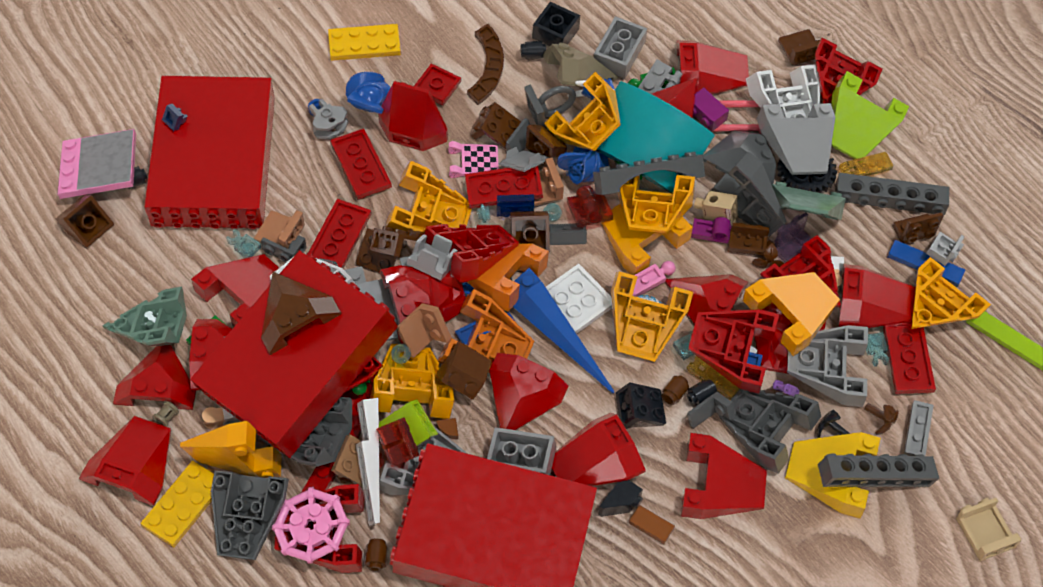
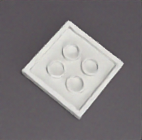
(580, 297)

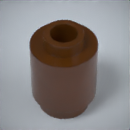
(675, 390)
(376, 554)

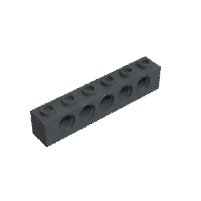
(893, 193)
(877, 471)

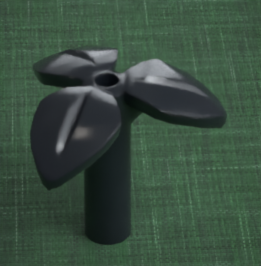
(830, 420)

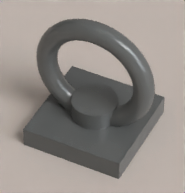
(538, 107)

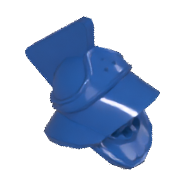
(367, 91)
(581, 164)

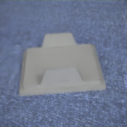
(522, 160)

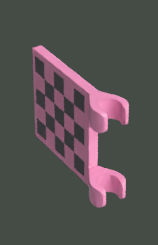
(474, 158)

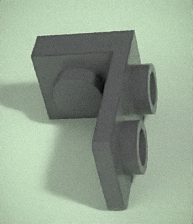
(283, 253)
(708, 407)

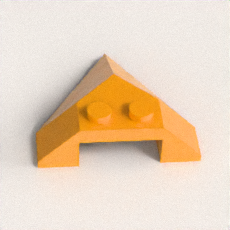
(940, 301)

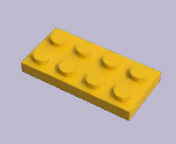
(364, 42)
(180, 505)

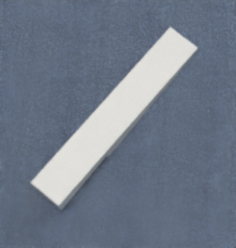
(369, 457)

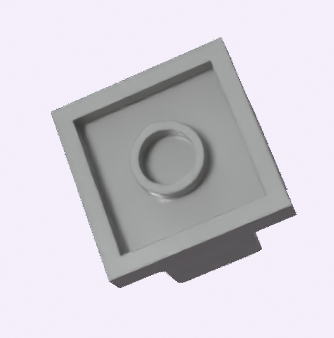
(433, 258)

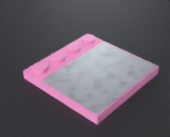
(97, 163)

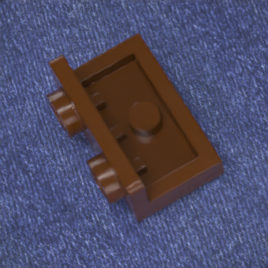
(748, 239)

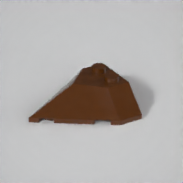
(291, 308)

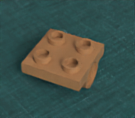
(347, 463)

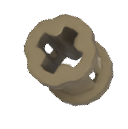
(165, 414)

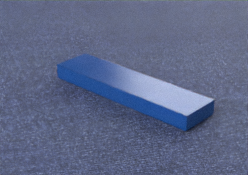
(915, 258)

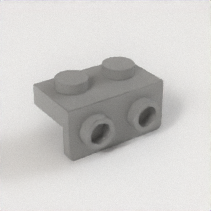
(945, 248)

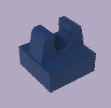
(173, 117)

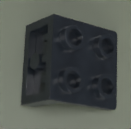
(640, 403)

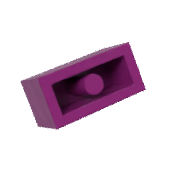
(709, 110)

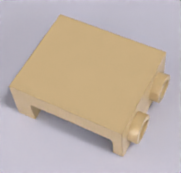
(986, 529)

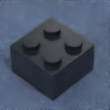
(556, 25)

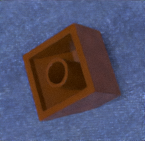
(544, 142)
(85, 220)
(531, 228)
(465, 370)

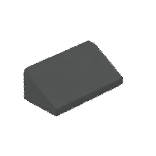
(518, 138)
(567, 234)

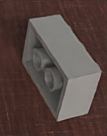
(621, 46)
(523, 449)

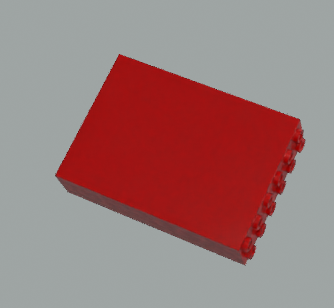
(218, 159)
(298, 384)
(490, 524)

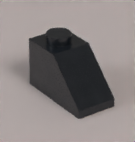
(621, 499)

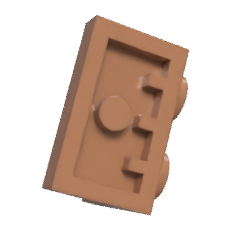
(551, 184)
(281, 228)
(422, 327)

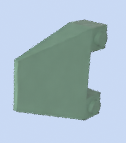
(827, 205)

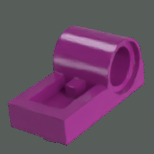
(712, 230)

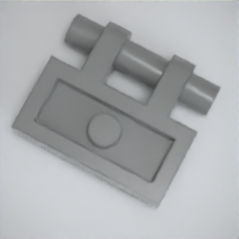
(657, 76)

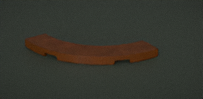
(494, 65)

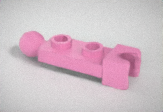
(652, 277)

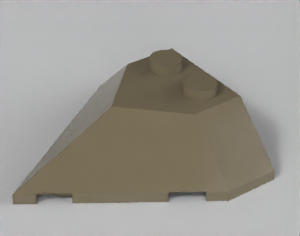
(575, 64)

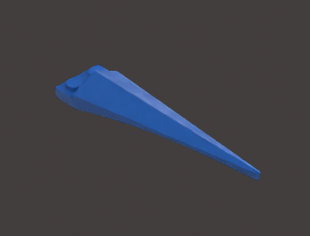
(543, 312)

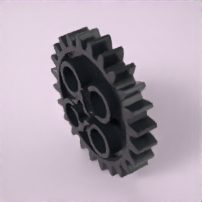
(817, 182)

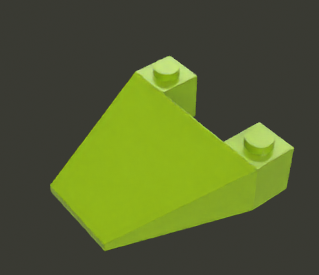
(858, 121)

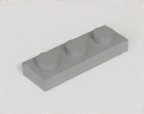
(918, 428)

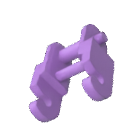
(786, 388)

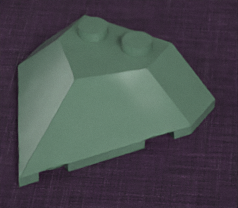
(155, 321)

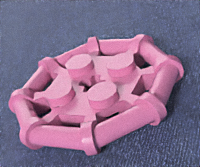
(301, 518)

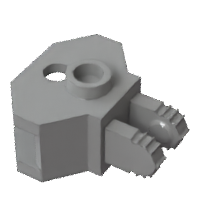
(328, 118)

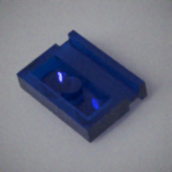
(514, 203)

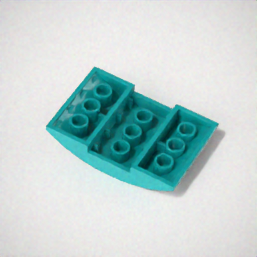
(652, 130)

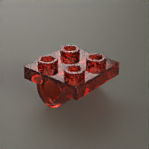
(589, 207)
(397, 442)

